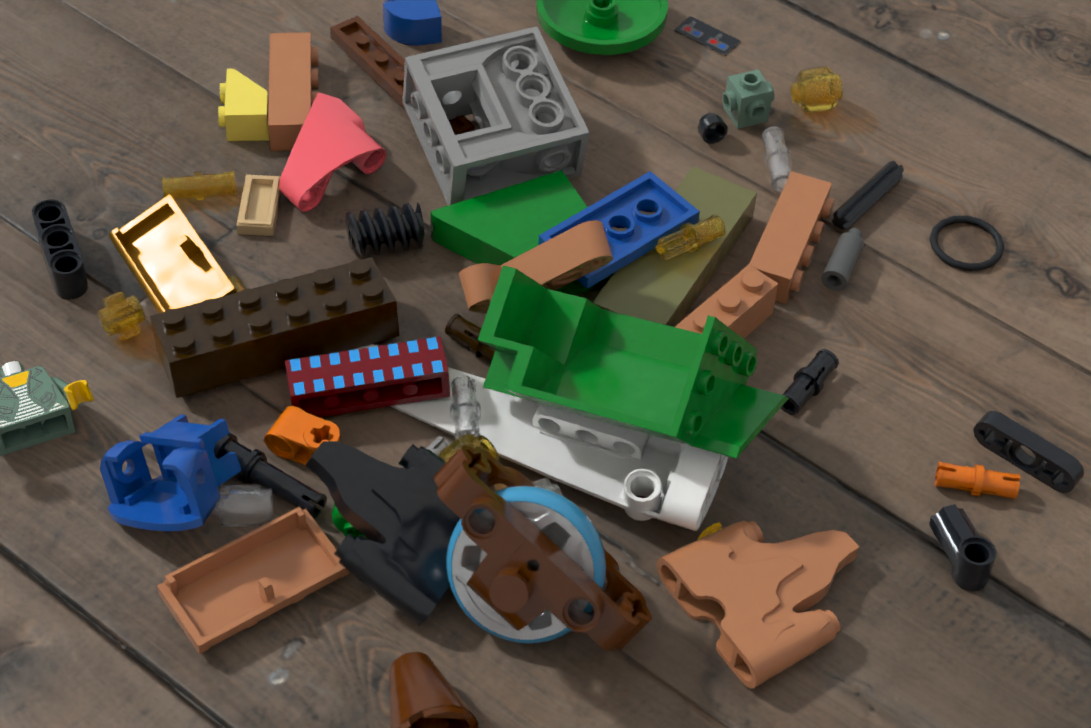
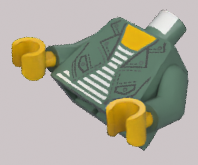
(36, 406)

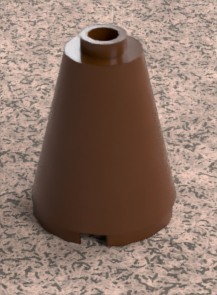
(424, 696)

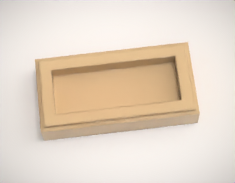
(259, 205)

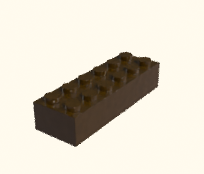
(274, 323)

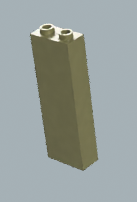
(668, 288)

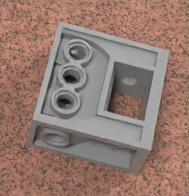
(518, 103)

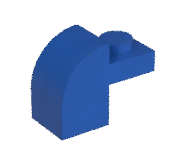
(413, 21)

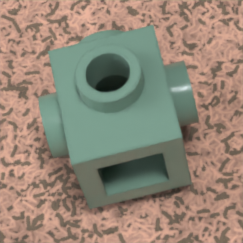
(748, 98)

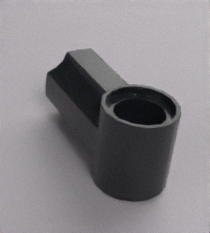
(966, 550)

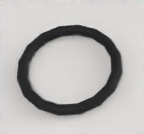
(959, 264)

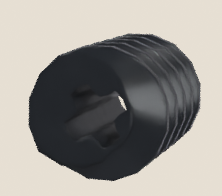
(385, 228)

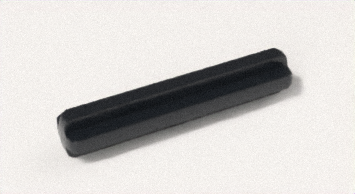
(867, 195)

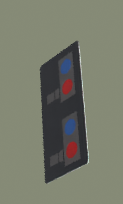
(707, 35)

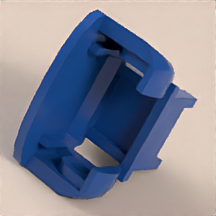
(188, 481)

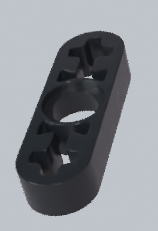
(1060, 472)

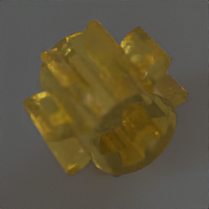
(121, 315)

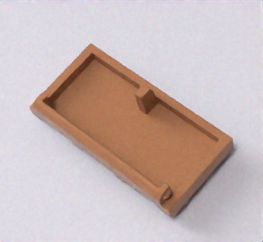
(250, 578)

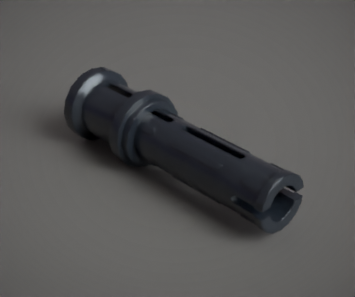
(257, 469)

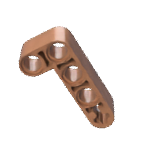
(549, 264)

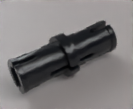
(809, 381)

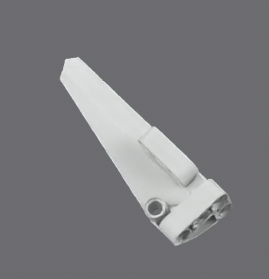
(591, 454)

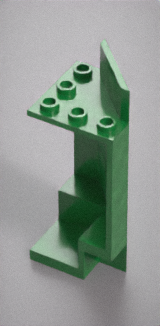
(624, 367)

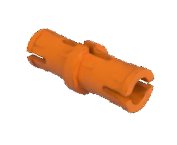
(977, 480)

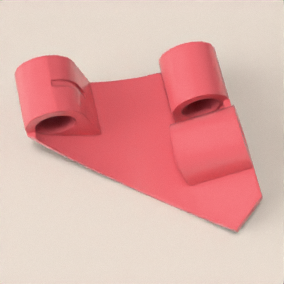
(326, 143)

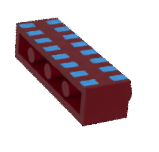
(369, 377)

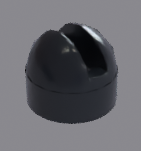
(712, 128)

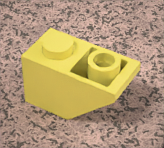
(244, 109)

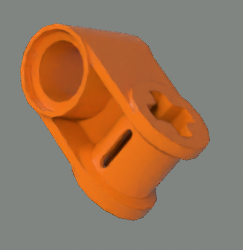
(299, 435)

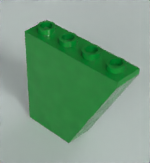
(509, 222)

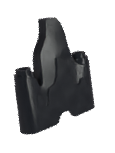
(399, 517)

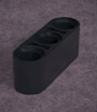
(60, 249)

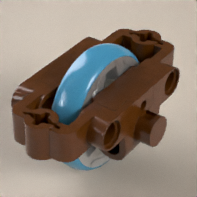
(531, 559)

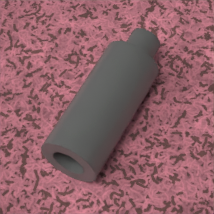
(843, 260)

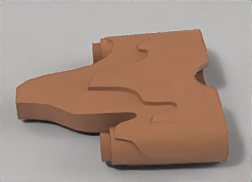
(759, 594)

